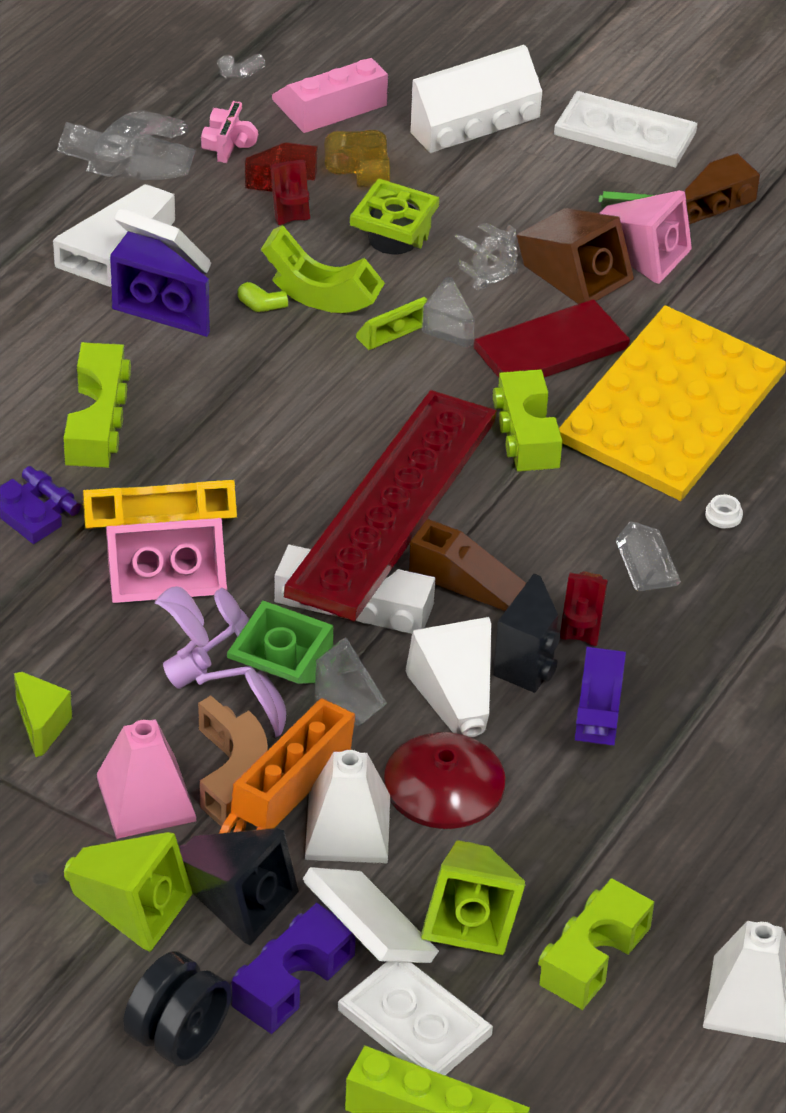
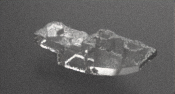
(155, 159)

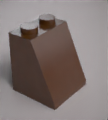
(578, 253)

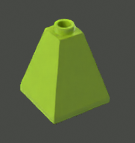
(133, 884)
(473, 900)

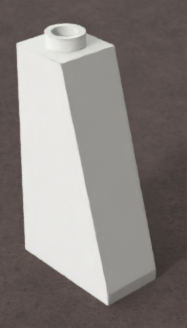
(88, 245)

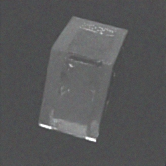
(448, 315)
(347, 683)

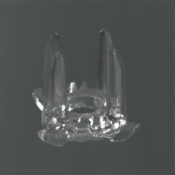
(504, 265)

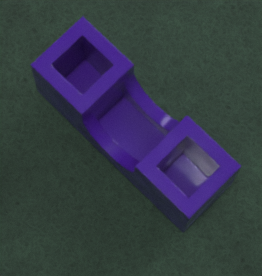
(311, 943)

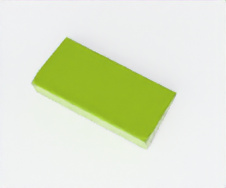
(392, 324)

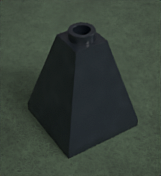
(241, 877)

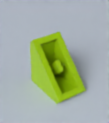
(43, 708)

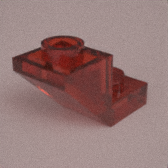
(258, 165)

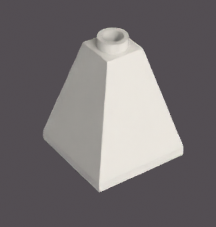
(453, 672)
(348, 812)
(750, 984)

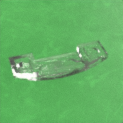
(123, 136)

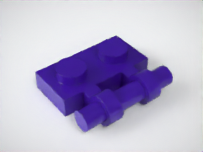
(28, 513)

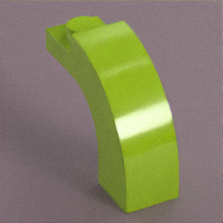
(316, 284)

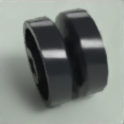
(177, 1008)

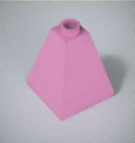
(654, 232)
(143, 782)

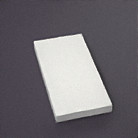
(625, 129)

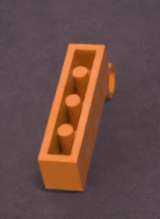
(289, 768)

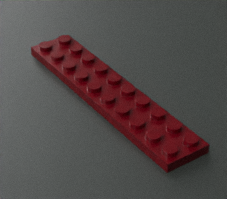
(390, 506)

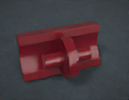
(290, 191)
(583, 607)

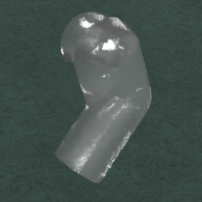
(230, 69)

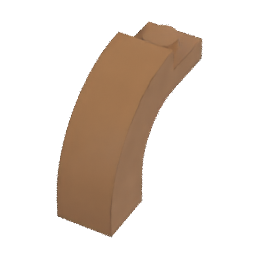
(240, 740)

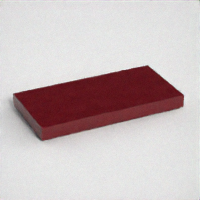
(553, 341)

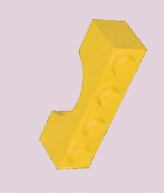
(159, 503)

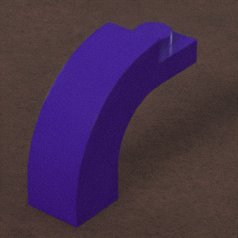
(600, 696)

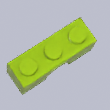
(530, 436)
(610, 918)

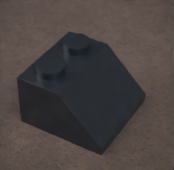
(527, 638)

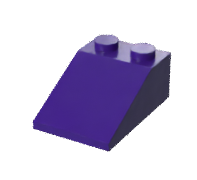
(158, 285)

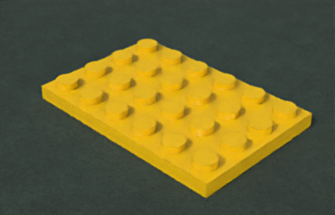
(672, 402)

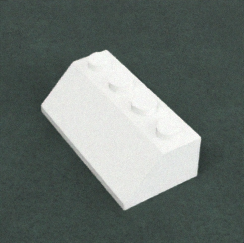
(475, 99)

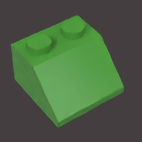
(282, 643)

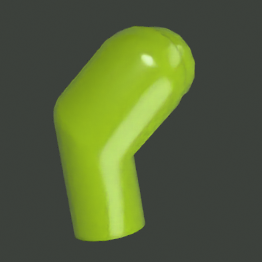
(260, 300)

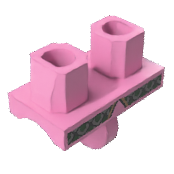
(228, 131)

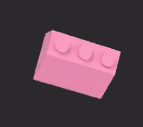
(334, 95)
(165, 555)

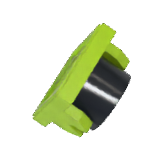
(391, 221)

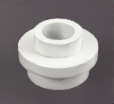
(724, 511)

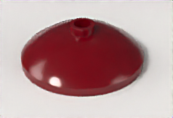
(444, 780)

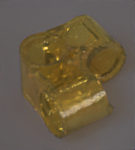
(358, 153)

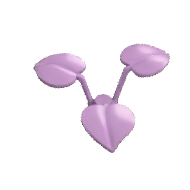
(192, 662)

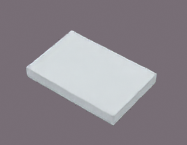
(169, 235)
(370, 915)
(415, 1017)

